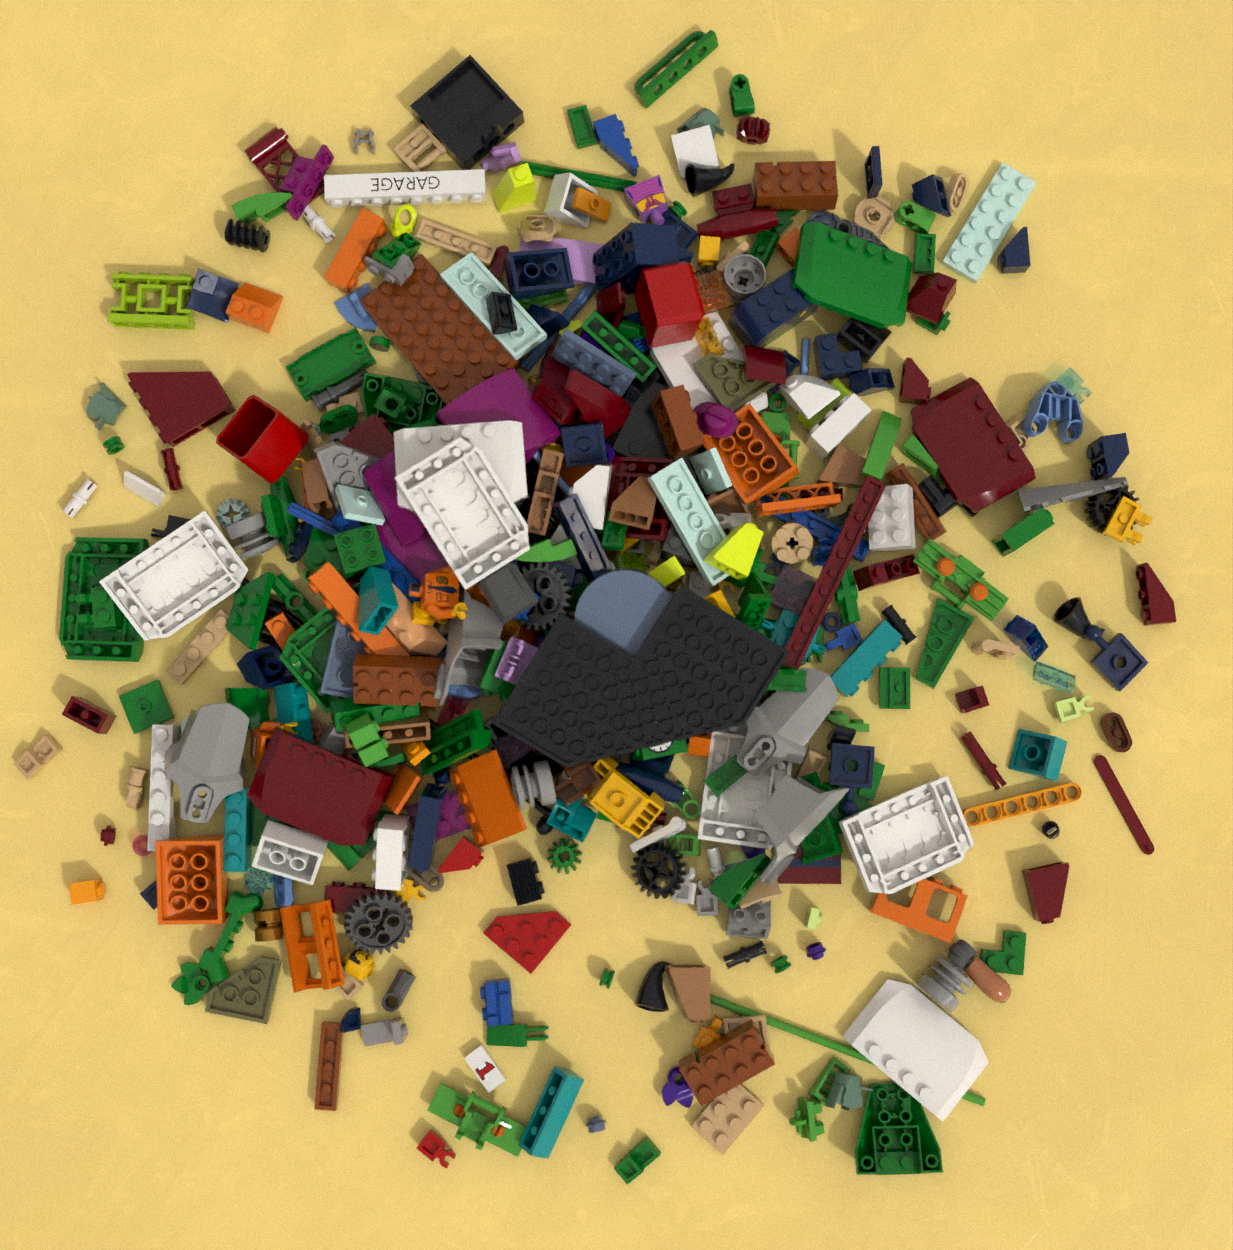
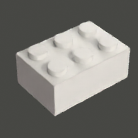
(837, 426)
(893, 520)
(290, 852)
(391, 852)

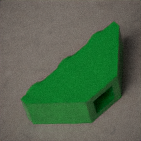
(391, 252)

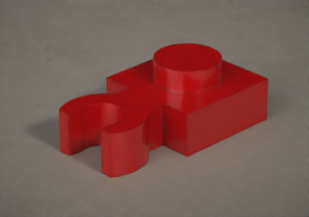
(433, 1146)

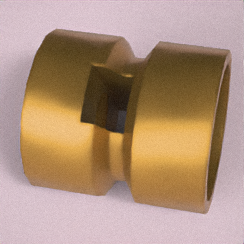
(268, 925)

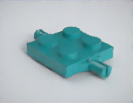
(782, 629)

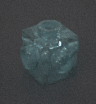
(258, 880)

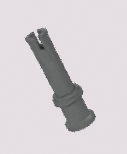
(332, 393)

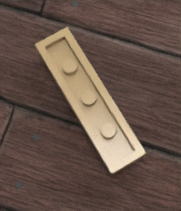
(455, 242)
(200, 648)

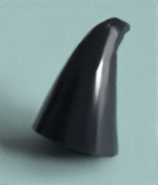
(703, 179)
(1073, 617)
(651, 992)

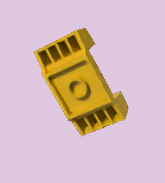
(623, 800)

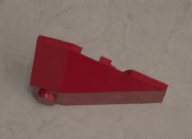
(596, 402)

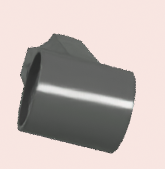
(399, 989)

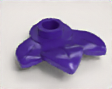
(677, 1090)

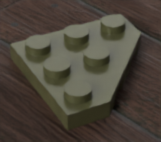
(727, 381)
(247, 992)

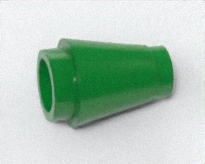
(631, 329)

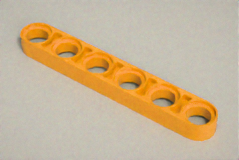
(1020, 800)

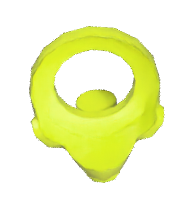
(398, 228)

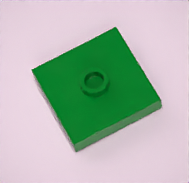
(146, 706)

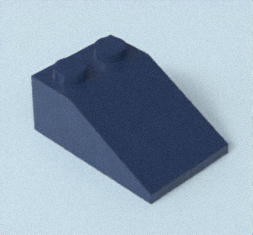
(538, 272)

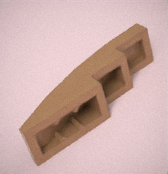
(544, 491)

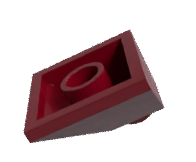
(931, 296)

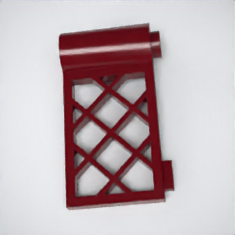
(269, 148)

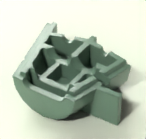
(703, 118)
(104, 407)
(846, 1092)

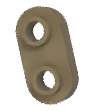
(425, 877)

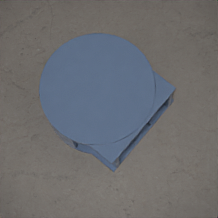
(622, 607)

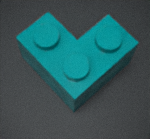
(572, 820)

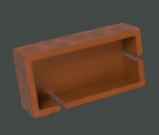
(795, 185)
(395, 680)
(726, 1062)

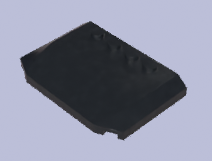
(641, 433)

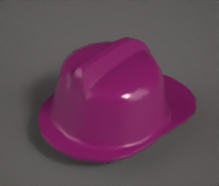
(716, 419)

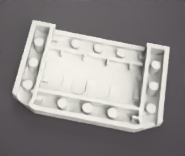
(677, 359)
(498, 440)
(466, 511)
(176, 578)
(731, 814)
(907, 837)
(917, 1046)

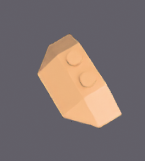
(413, 637)

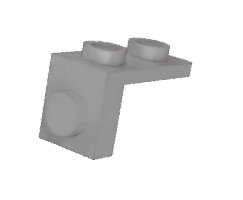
(398, 274)
(385, 1032)

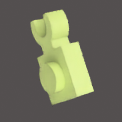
(1070, 708)

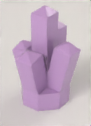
(502, 157)

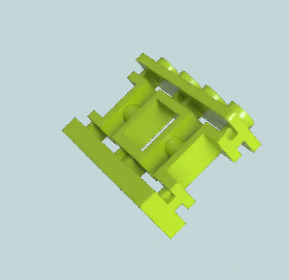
(152, 317)

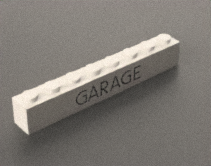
(405, 187)

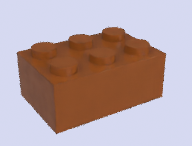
(677, 422)

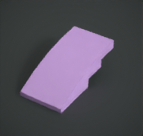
(579, 254)

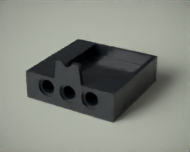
(468, 113)

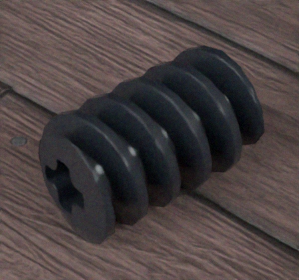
(247, 237)

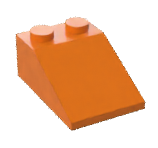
(403, 787)

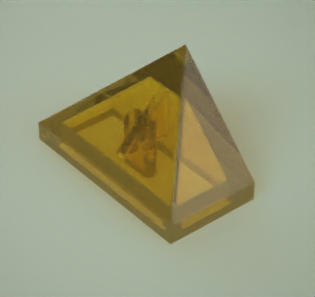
(708, 338)

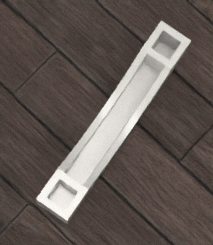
(161, 806)

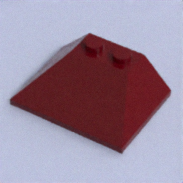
(624, 473)

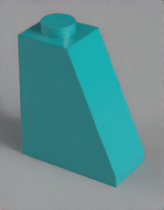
(376, 600)

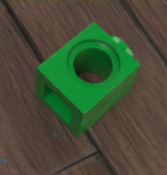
(384, 395)

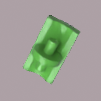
(805, 1120)

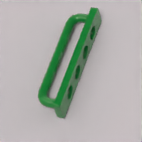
(647, 94)

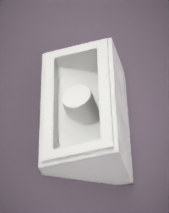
(143, 489)

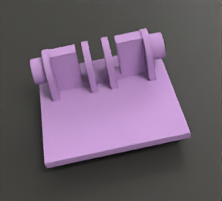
(515, 660)

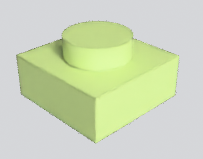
(813, 917)

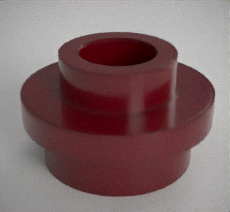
(108, 835)

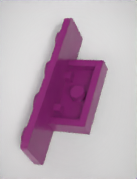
(304, 179)

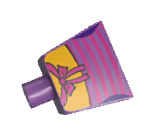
(647, 200)

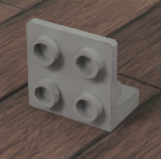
(750, 921)

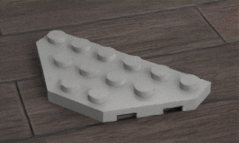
(343, 467)

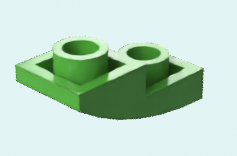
(838, 719)

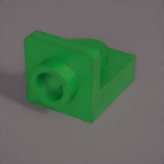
(935, 328)

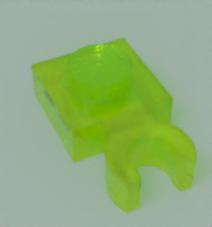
(629, 560)

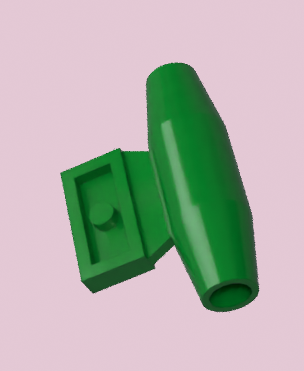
(274, 506)

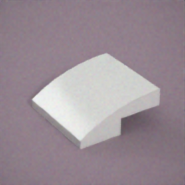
(694, 148)

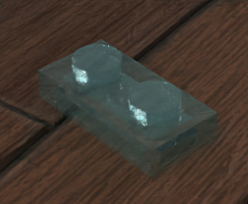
(1054, 677)

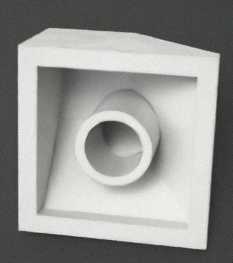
(808, 394)

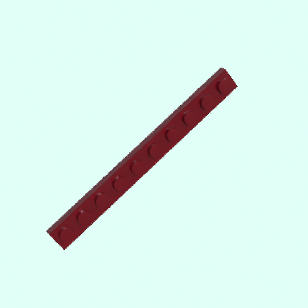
(833, 571)

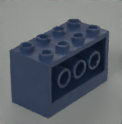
(631, 251)

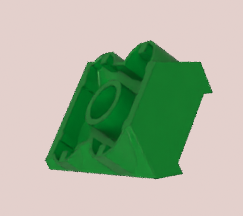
(252, 702)

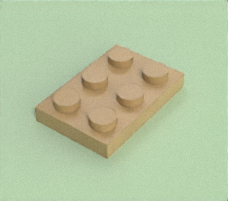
(727, 1117)

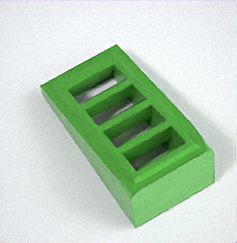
(915, 451)
(696, 844)
(823, 1077)

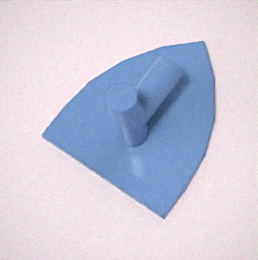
(352, 309)

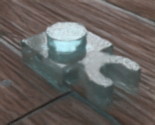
(1072, 382)

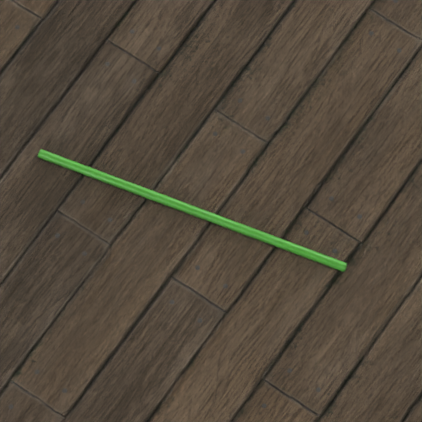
(813, 1037)

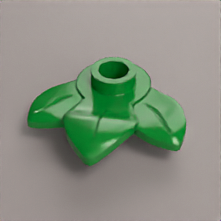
(190, 983)

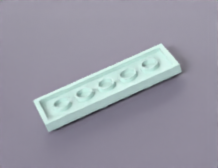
(988, 223)
(473, 285)
(689, 515)

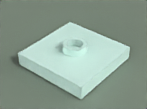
(710, 471)
(359, 505)

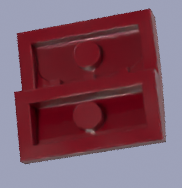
(764, 364)

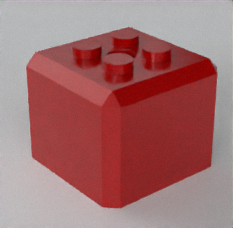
(669, 303)
(262, 439)

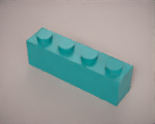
(865, 658)
(293, 706)
(238, 832)
(551, 1112)

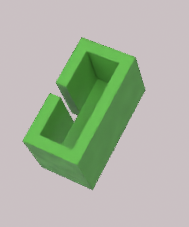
(367, 740)

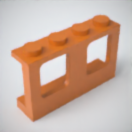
(915, 914)
(323, 943)

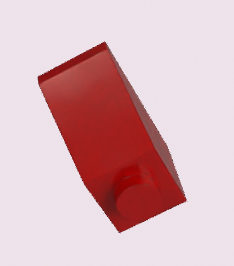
(462, 857)

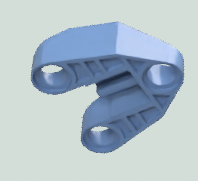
(1053, 406)

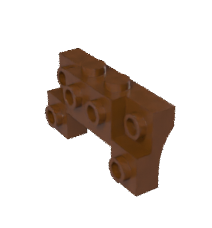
(581, 780)

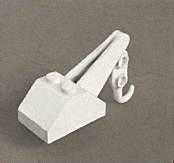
(593, 494)

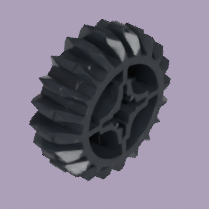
(1096, 506)
(643, 865)

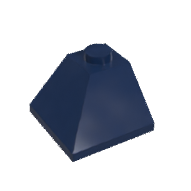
(265, 668)

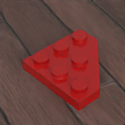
(527, 935)

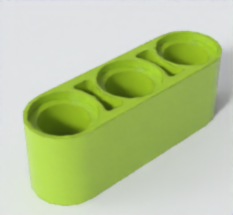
(819, 416)

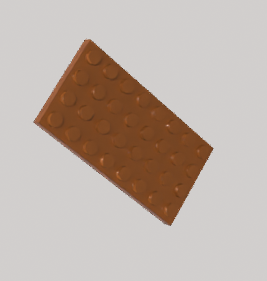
(436, 332)

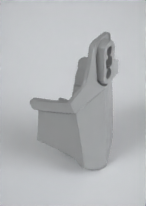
(467, 646)
(787, 723)
(208, 759)
(790, 817)

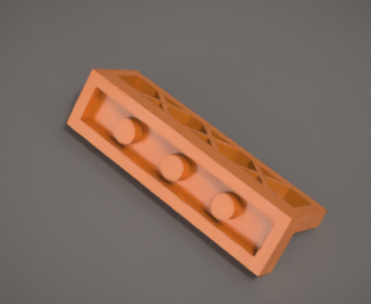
(796, 504)

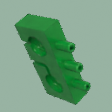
(861, 795)

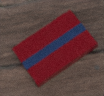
(817, 872)

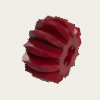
(753, 130)

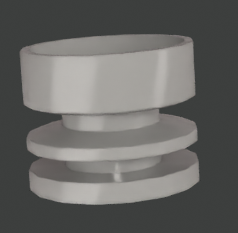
(747, 272)
(252, 534)
(533, 785)
(945, 983)

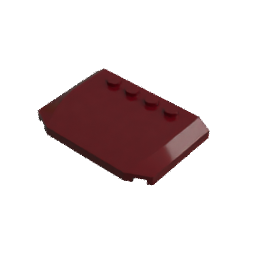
(971, 445)
(318, 789)

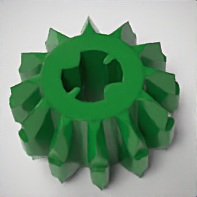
(568, 862)

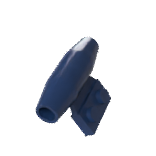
(649, 777)

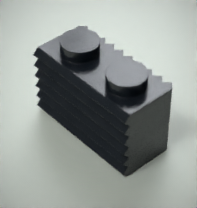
(525, 881)

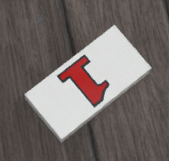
(485, 1068)

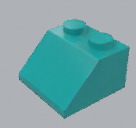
(1038, 754)

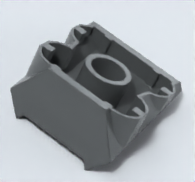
(508, 593)

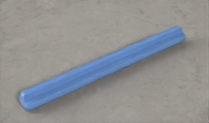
(569, 313)

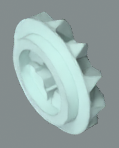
(225, 508)

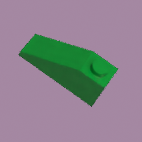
(737, 881)

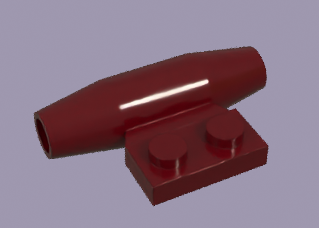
(736, 215)

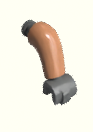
(983, 976)

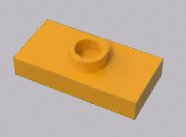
(591, 204)

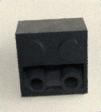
(862, 337)

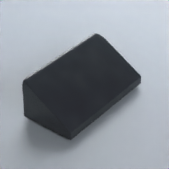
(501, 313)

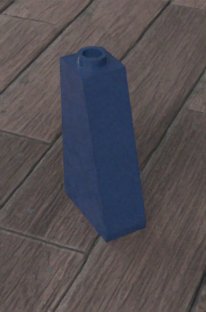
(427, 827)

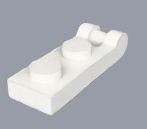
(659, 834)

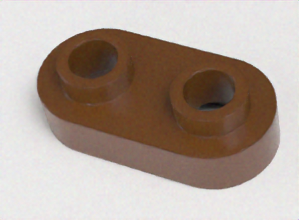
(1117, 731)

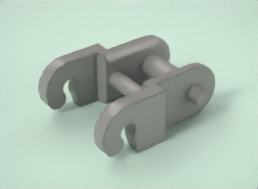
(364, 133)

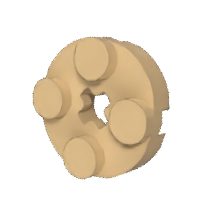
(884, 215)
(537, 227)
(800, 551)

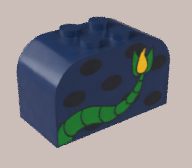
(770, 312)

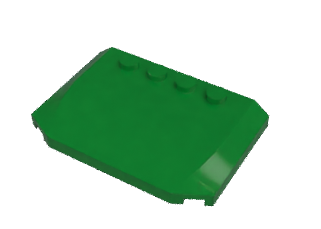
(852, 275)
(84, 568)
(308, 651)

